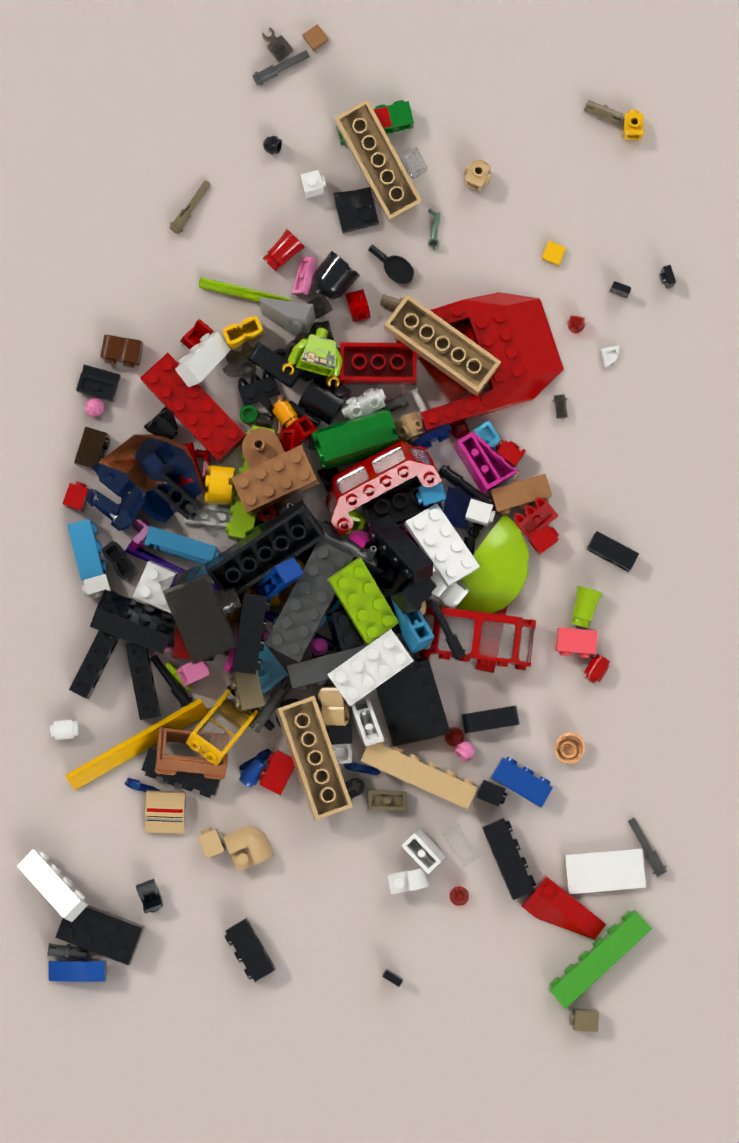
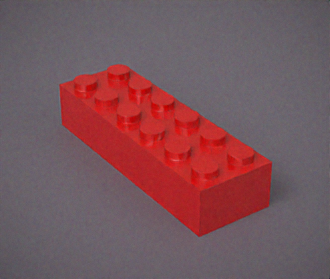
(194, 409)

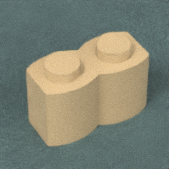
(334, 706)

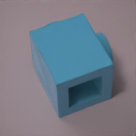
(430, 495)

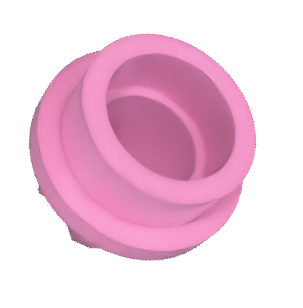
(94, 407)
(464, 751)

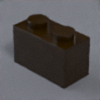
(92, 448)

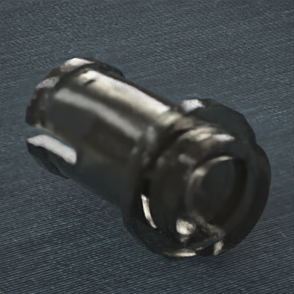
(560, 406)

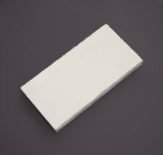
(605, 871)

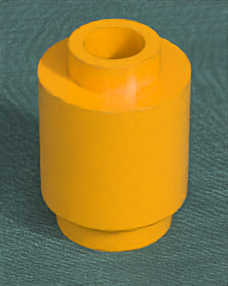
(284, 413)

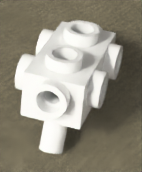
(365, 404)

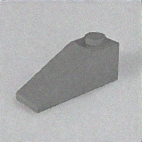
(289, 314)

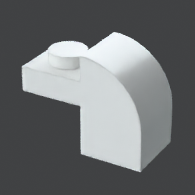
(408, 880)

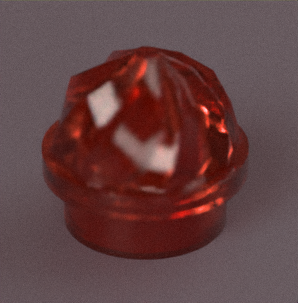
(576, 324)
(460, 429)
(455, 737)
(459, 895)

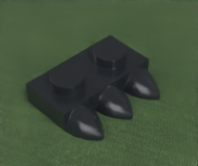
(257, 388)

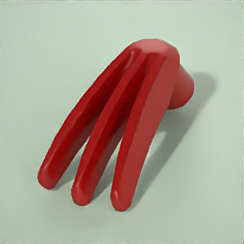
(206, 461)

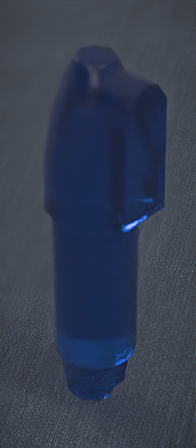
(263, 755)
(357, 767)
(137, 785)

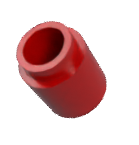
(273, 513)
(596, 669)

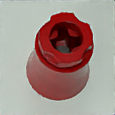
(283, 250)

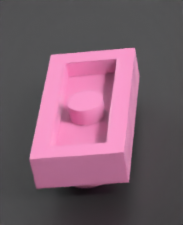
(304, 276)

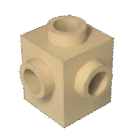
(477, 175)
(409, 427)

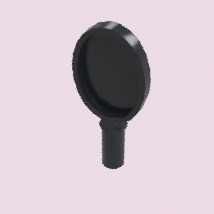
(396, 267)

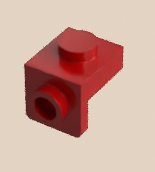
(358, 305)
(193, 336)

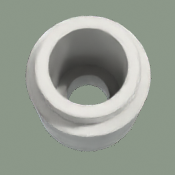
(64, 729)

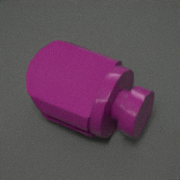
(318, 647)

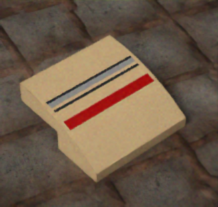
(165, 812)

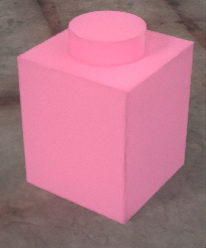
(192, 673)

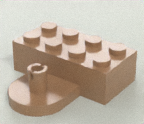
(272, 471)

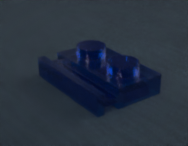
(439, 434)
(456, 507)

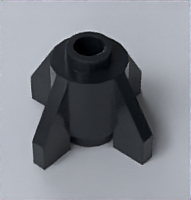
(163, 424)

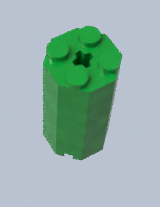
(355, 439)

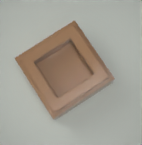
(315, 37)

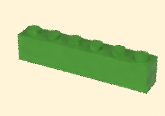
(599, 958)

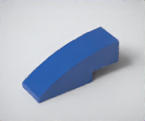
(78, 970)

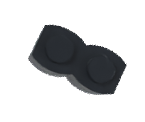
(122, 565)

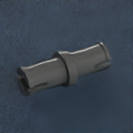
(67, 951)

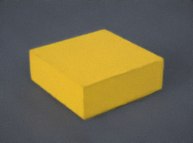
(553, 253)

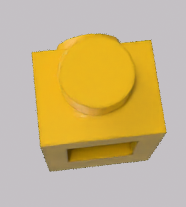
(631, 131)

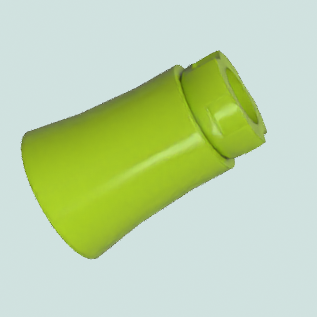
(585, 606)

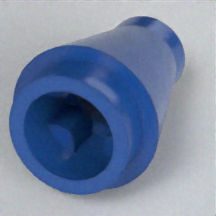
(251, 774)

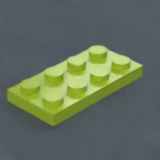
(363, 600)

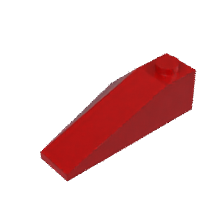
(559, 908)

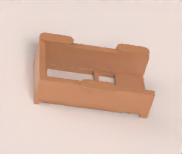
(171, 763)

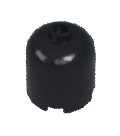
(333, 277)

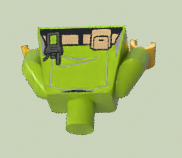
(317, 356)

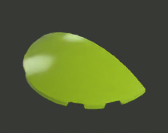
(501, 572)

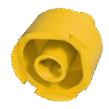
(219, 485)

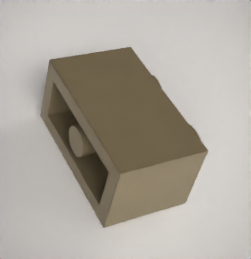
(247, 691)

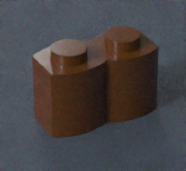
(121, 350)

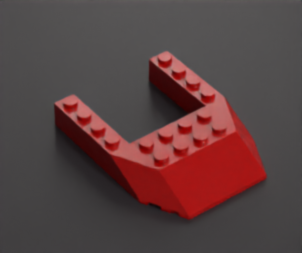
(517, 335)

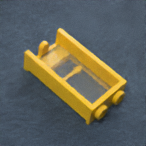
(219, 730)

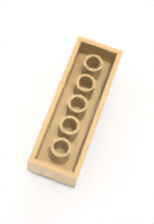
(377, 159)
(442, 345)
(314, 758)
(419, 774)

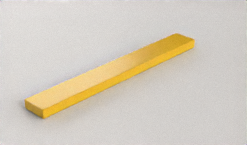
(135, 745)

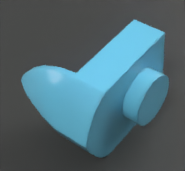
(487, 433)

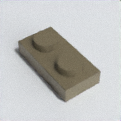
(387, 800)

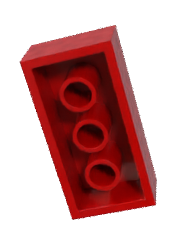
(377, 364)

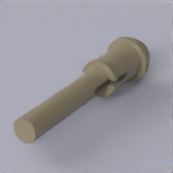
(185, 214)

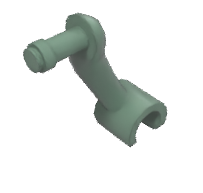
(434, 228)

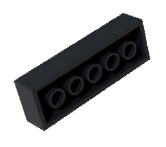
(265, 548)

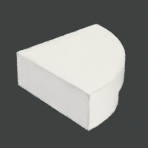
(609, 355)

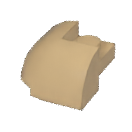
(247, 847)

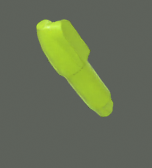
(172, 669)

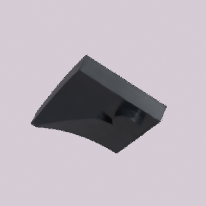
(355, 209)

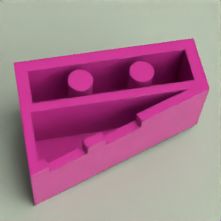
(483, 463)

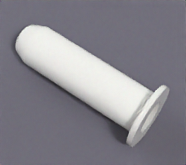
(419, 400)

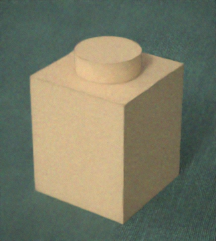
(211, 842)

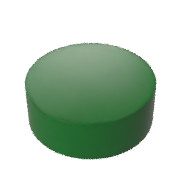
(248, 414)

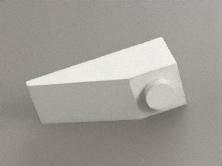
(366, 721)

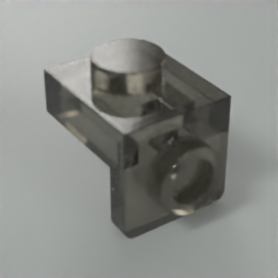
(321, 306)

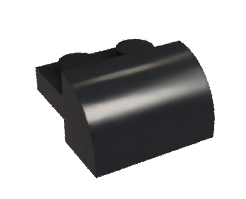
(324, 400)

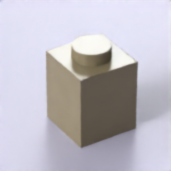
(584, 1020)

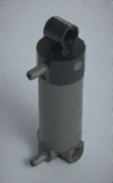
(371, 556)

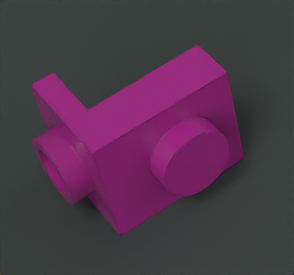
(142, 528)

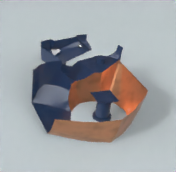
(136, 469)

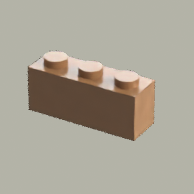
(520, 494)

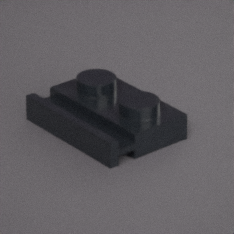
(98, 383)

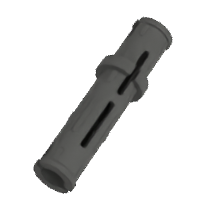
(275, 699)

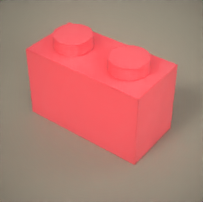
(576, 641)

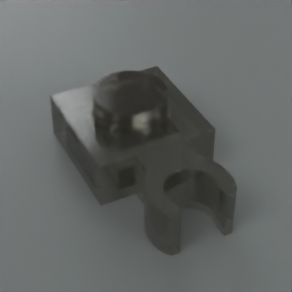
(278, 46)

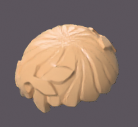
(569, 748)

